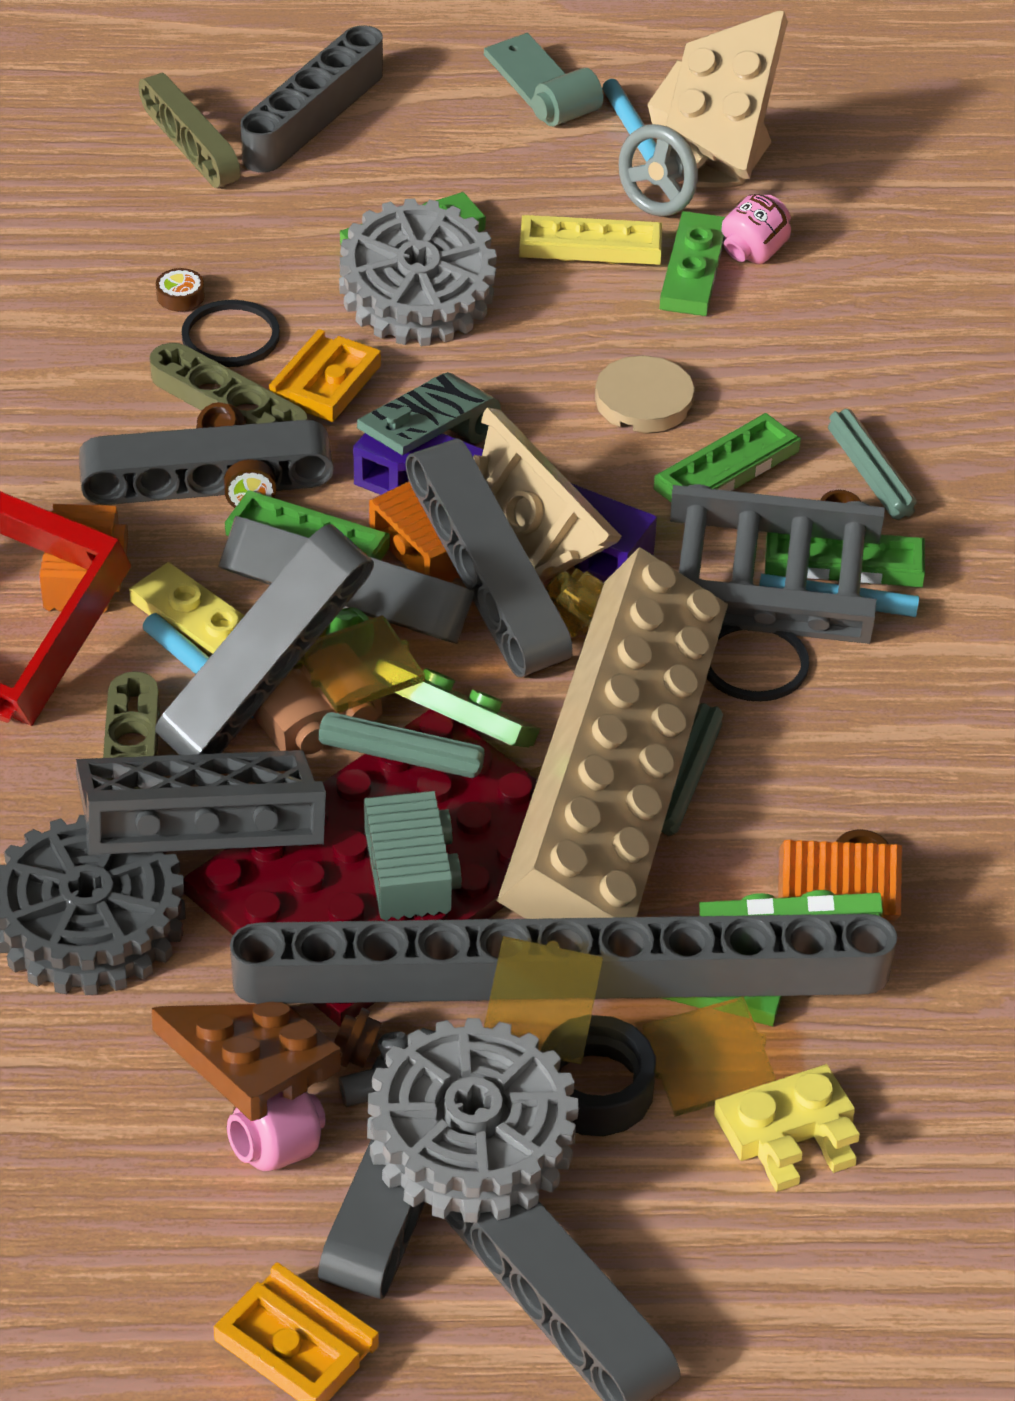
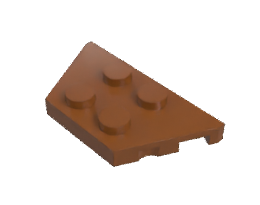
(249, 1050)

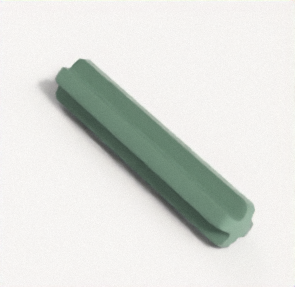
(872, 464)
(401, 745)
(698, 749)

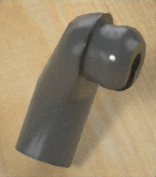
(356, 1086)

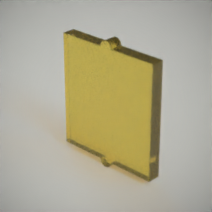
(361, 664)
(545, 994)
(708, 1054)

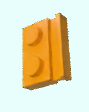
(326, 374)
(296, 1336)

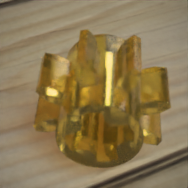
(575, 598)

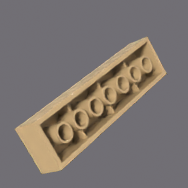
(616, 747)

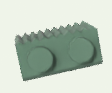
(409, 854)

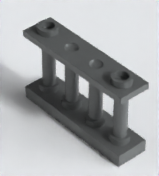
(791, 608)

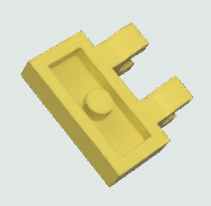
(781, 1113)

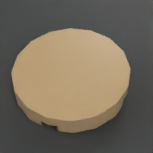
(644, 393)

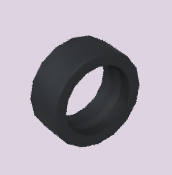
(620, 1110)

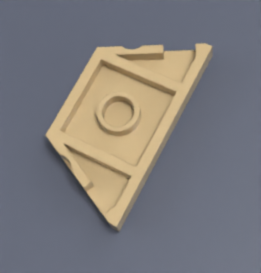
(727, 90)
(539, 502)

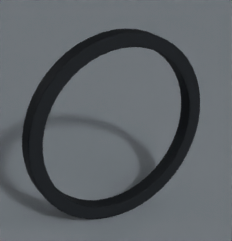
(233, 305)
(768, 695)

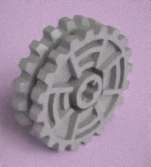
(417, 272)
(472, 1119)

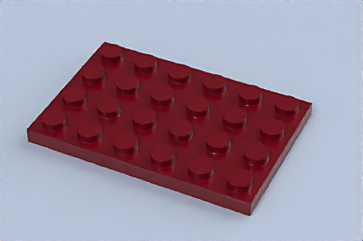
(337, 878)

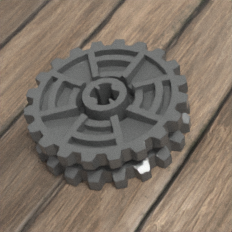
(85, 914)

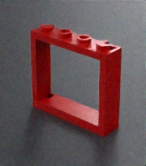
(105, 571)

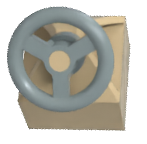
(673, 159)

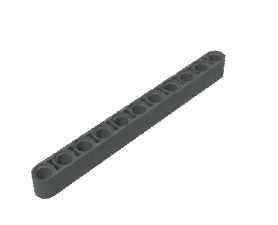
(639, 956)

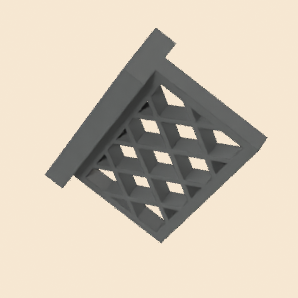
(213, 815)

